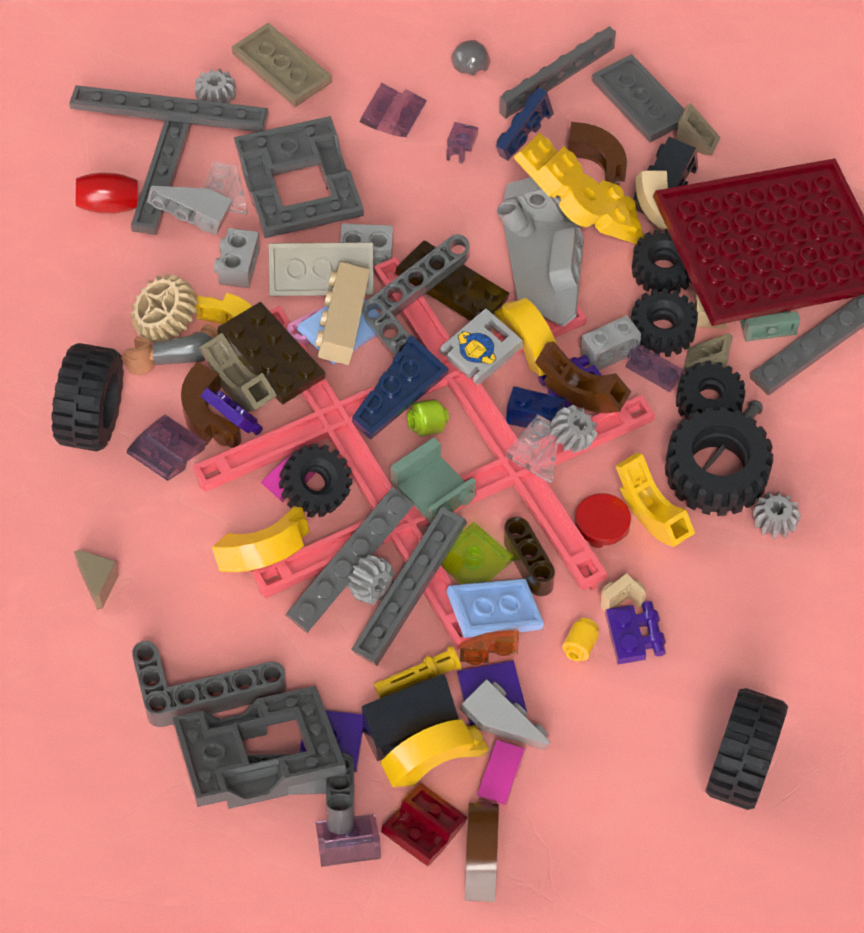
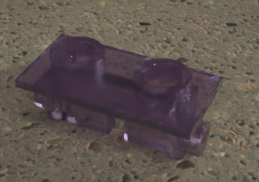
(653, 368)

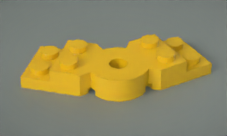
(581, 196)

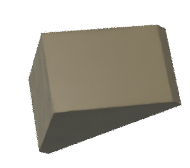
(696, 131)
(712, 350)
(98, 575)

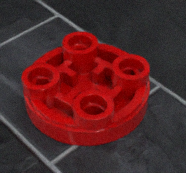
(603, 519)

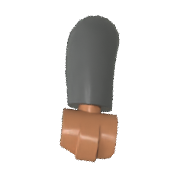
(173, 351)

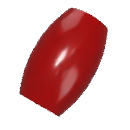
(106, 192)

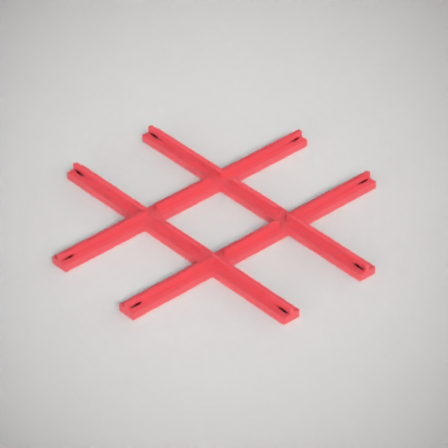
(334, 421)

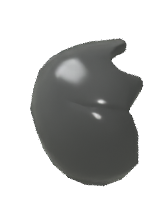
(470, 57)

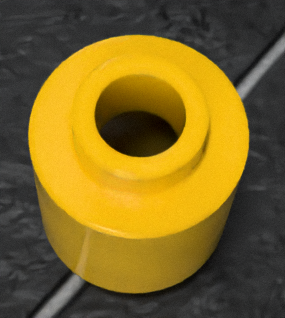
(581, 639)

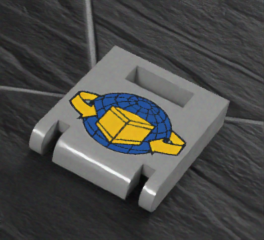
(478, 349)

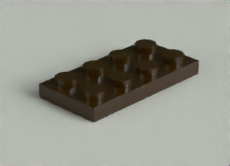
(461, 290)
(272, 351)

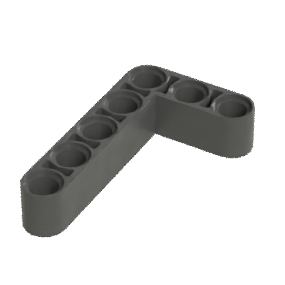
(412, 293)
(201, 689)
(338, 791)

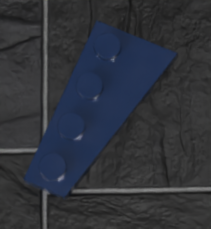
(405, 381)

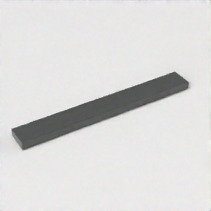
(169, 108)

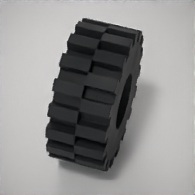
(653, 249)
(669, 308)
(712, 378)
(328, 466)

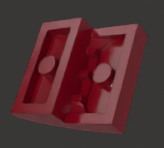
(424, 824)

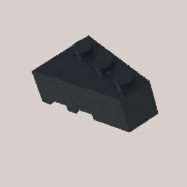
(677, 160)

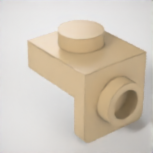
(624, 588)

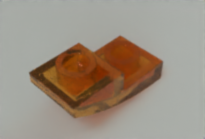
(477, 648)

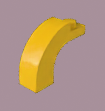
(220, 311)
(530, 326)
(651, 508)
(263, 547)
(430, 748)

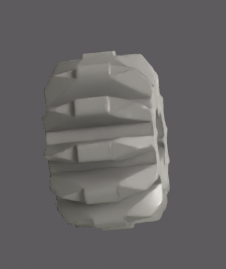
(215, 87)
(573, 429)
(776, 514)
(371, 579)

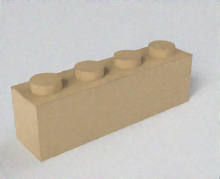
(343, 313)

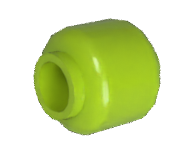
(427, 418)

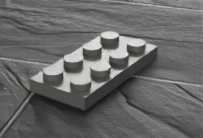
(639, 97)

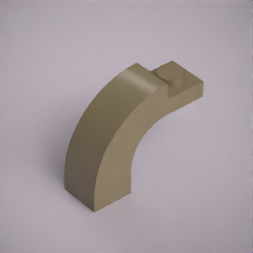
(235, 379)

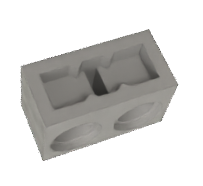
(378, 234)
(237, 258)
(610, 343)

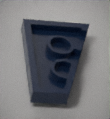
(528, 120)

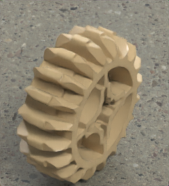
(178, 303)

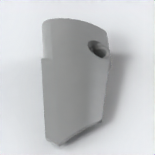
(542, 250)

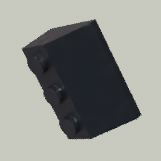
(406, 713)

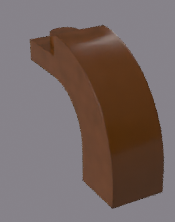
(600, 147)
(579, 387)
(196, 411)
(481, 852)

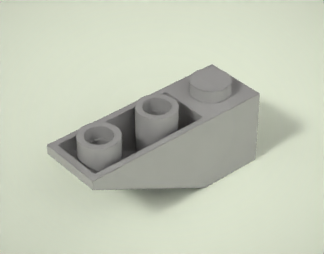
(194, 205)
(496, 715)

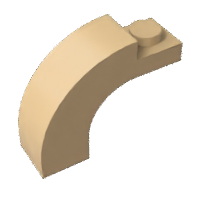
(646, 184)

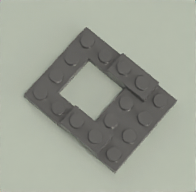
(292, 149)
(219, 762)

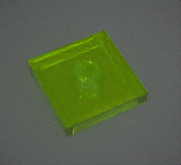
(476, 557)

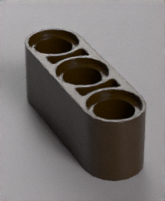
(529, 545)

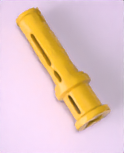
(428, 669)

